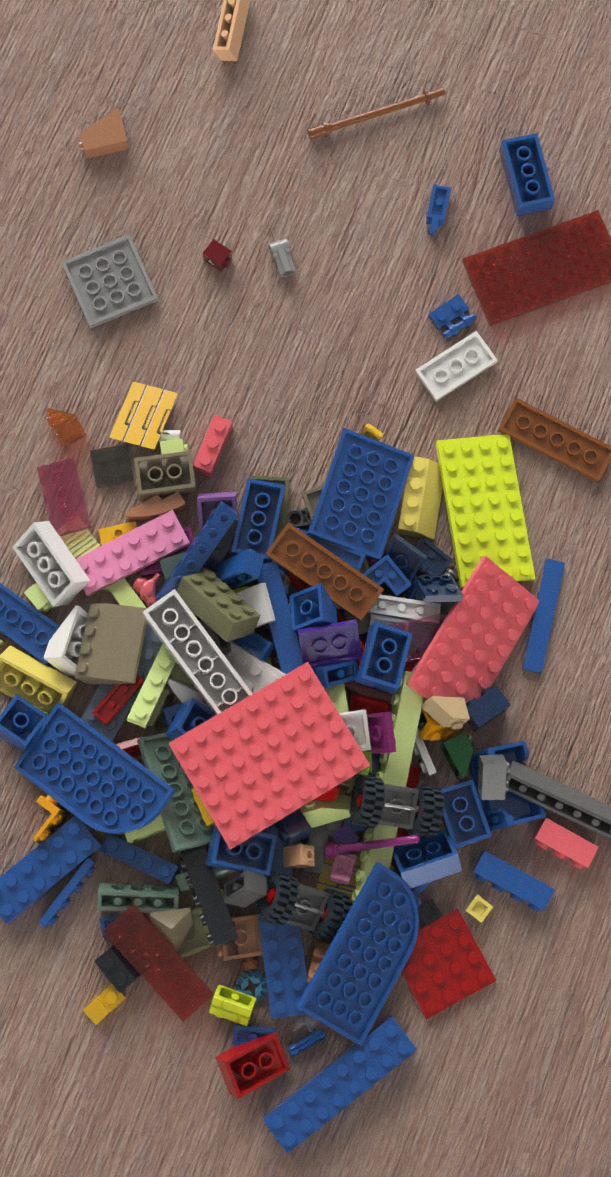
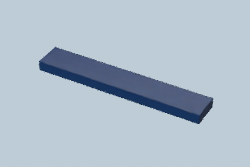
(543, 616)

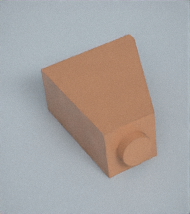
(104, 136)

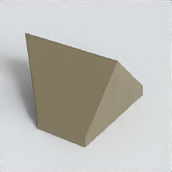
(173, 925)

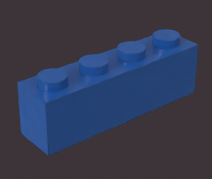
(512, 880)

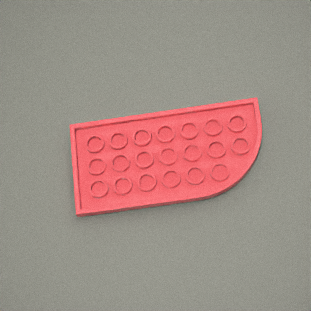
(475, 636)

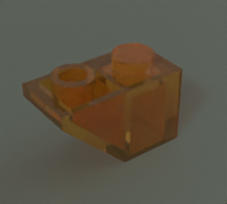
(67, 426)

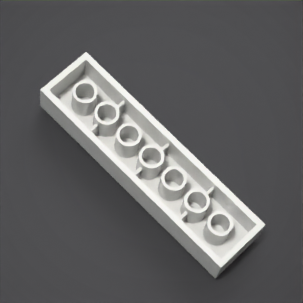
(196, 652)

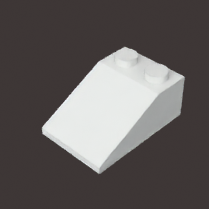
(66, 643)

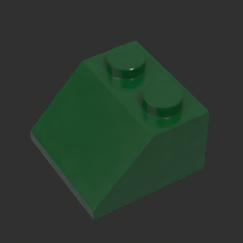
(458, 754)

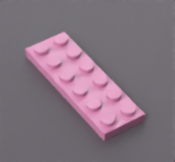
(132, 552)

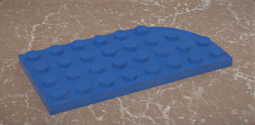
(92, 775)
(364, 957)

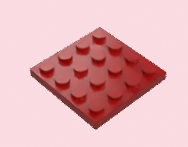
(445, 965)

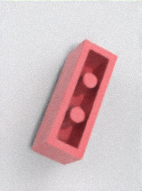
(213, 446)
(565, 844)

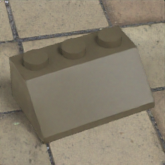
(165, 475)

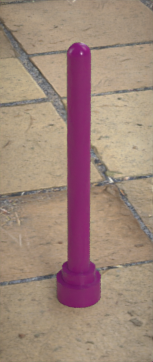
(333, 849)

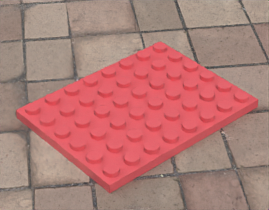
(269, 755)

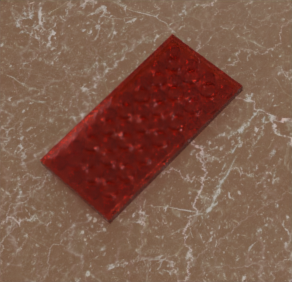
(541, 268)

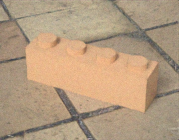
(231, 29)

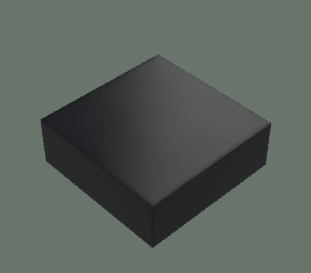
(429, 912)

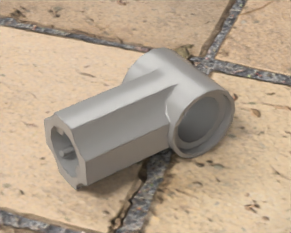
(281, 253)

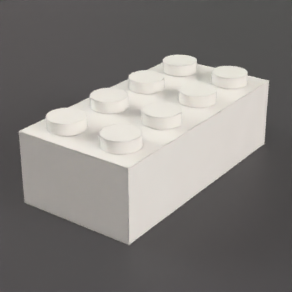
(51, 563)

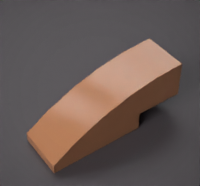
(156, 507)

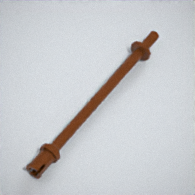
(326, 128)

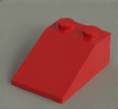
(252, 1064)

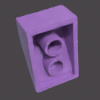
(208, 503)

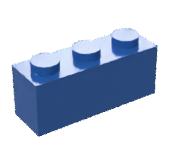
(240, 569)

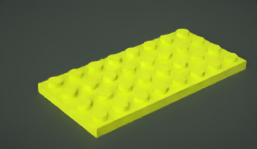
(484, 505)

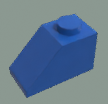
(336, 673)

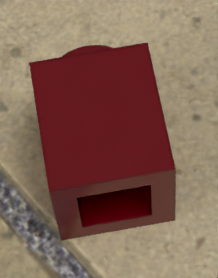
(217, 255)

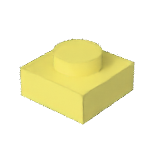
(479, 908)

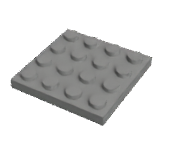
(109, 281)

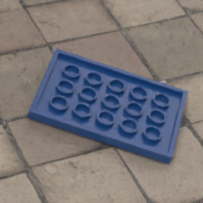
(361, 494)

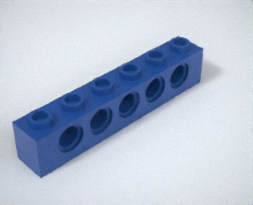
(201, 547)

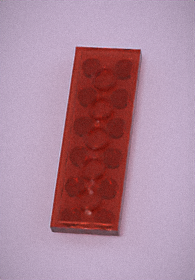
(158, 962)

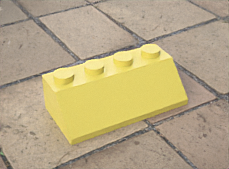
(421, 500)
(33, 680)

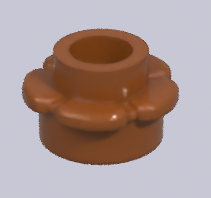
(250, 964)

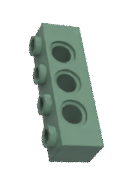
(145, 897)

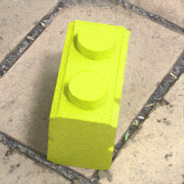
(232, 1005)

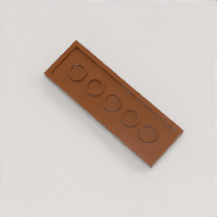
(556, 440)
(318, 565)

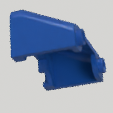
(513, 809)

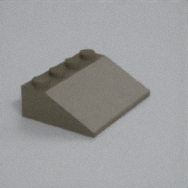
(111, 644)

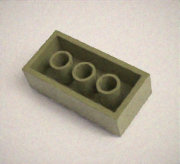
(218, 605)

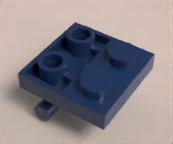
(436, 561)
(437, 589)

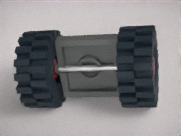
(396, 806)
(303, 906)

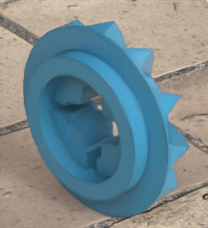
(255, 977)

